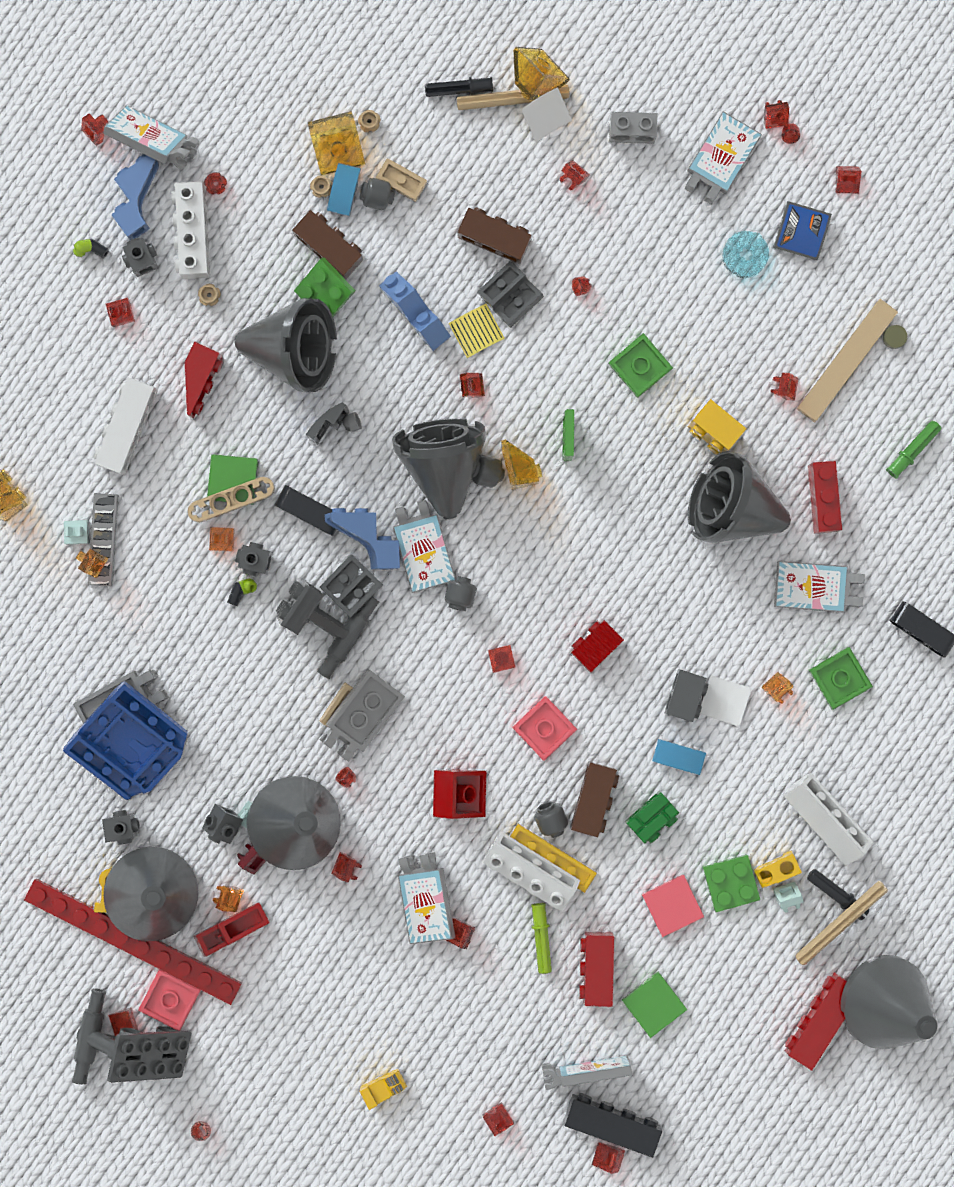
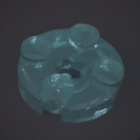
(738, 265)

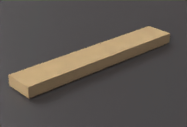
(847, 360)

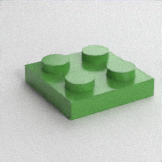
(326, 285)
(731, 883)

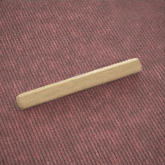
(499, 99)
(841, 923)

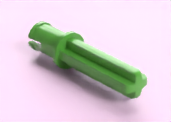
(913, 449)

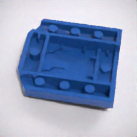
(128, 742)

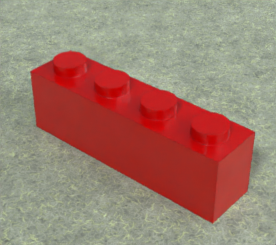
(819, 1025)

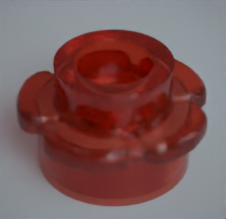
(209, 183)

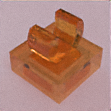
(221, 539)
(91, 562)
(777, 687)
(229, 898)

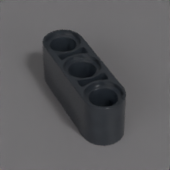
(304, 509)
(923, 629)

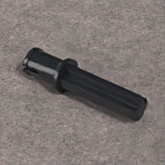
(459, 87)
(833, 890)

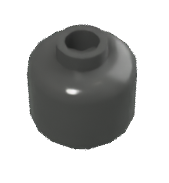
(376, 194)
(488, 472)
(460, 593)
(551, 819)

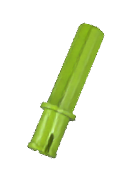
(541, 937)

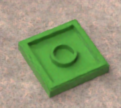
(640, 365)
(568, 435)
(231, 472)
(840, 678)
(654, 1004)

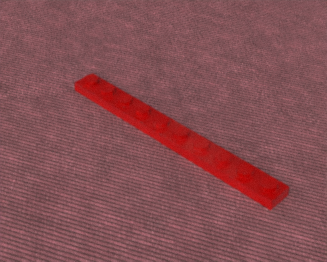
(152, 952)

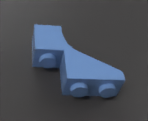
(135, 185)
(415, 310)
(362, 527)

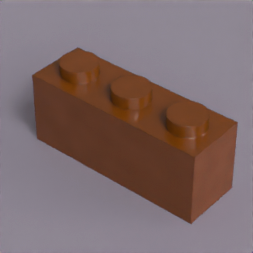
(494, 235)
(328, 243)
(594, 799)

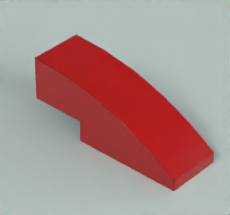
(231, 929)

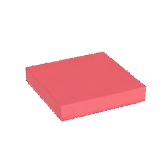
(544, 728)
(672, 905)
(169, 1000)

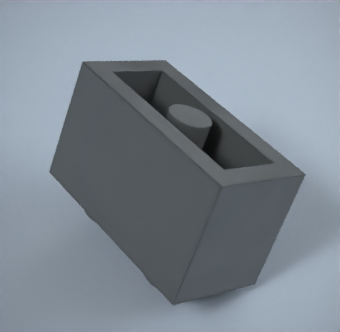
(686, 695)

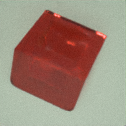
(848, 179)
(122, 1019)
(608, 1157)

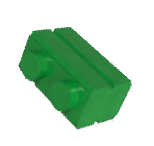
(652, 818)

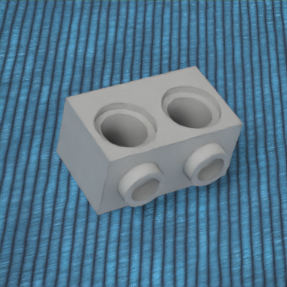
(633, 127)

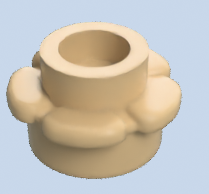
(369, 115)
(321, 180)
(215, 294)

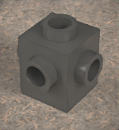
(139, 256)
(262, 561)
(222, 824)
(113, 830)

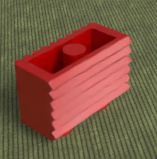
(596, 645)

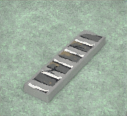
(104, 535)

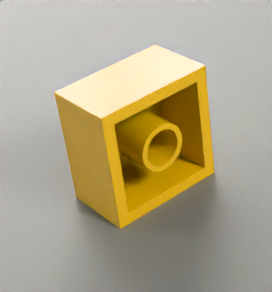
(716, 428)

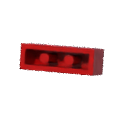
(824, 497)
(597, 969)

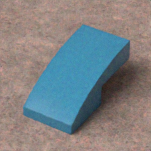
(343, 189)
(679, 757)

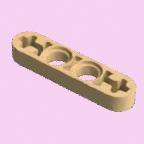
(232, 502)

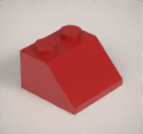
(459, 794)

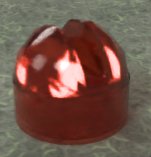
(790, 133)
(581, 285)
(345, 777)
(197, 1134)

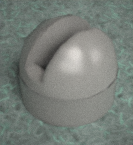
(352, 422)

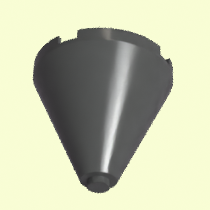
(293, 344)
(442, 460)
(734, 502)
(293, 823)
(150, 893)
(888, 1004)

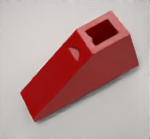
(199, 372)

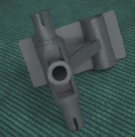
(303, 607)
(132, 1052)

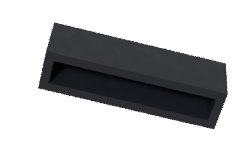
(613, 1125)

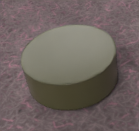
(895, 337)

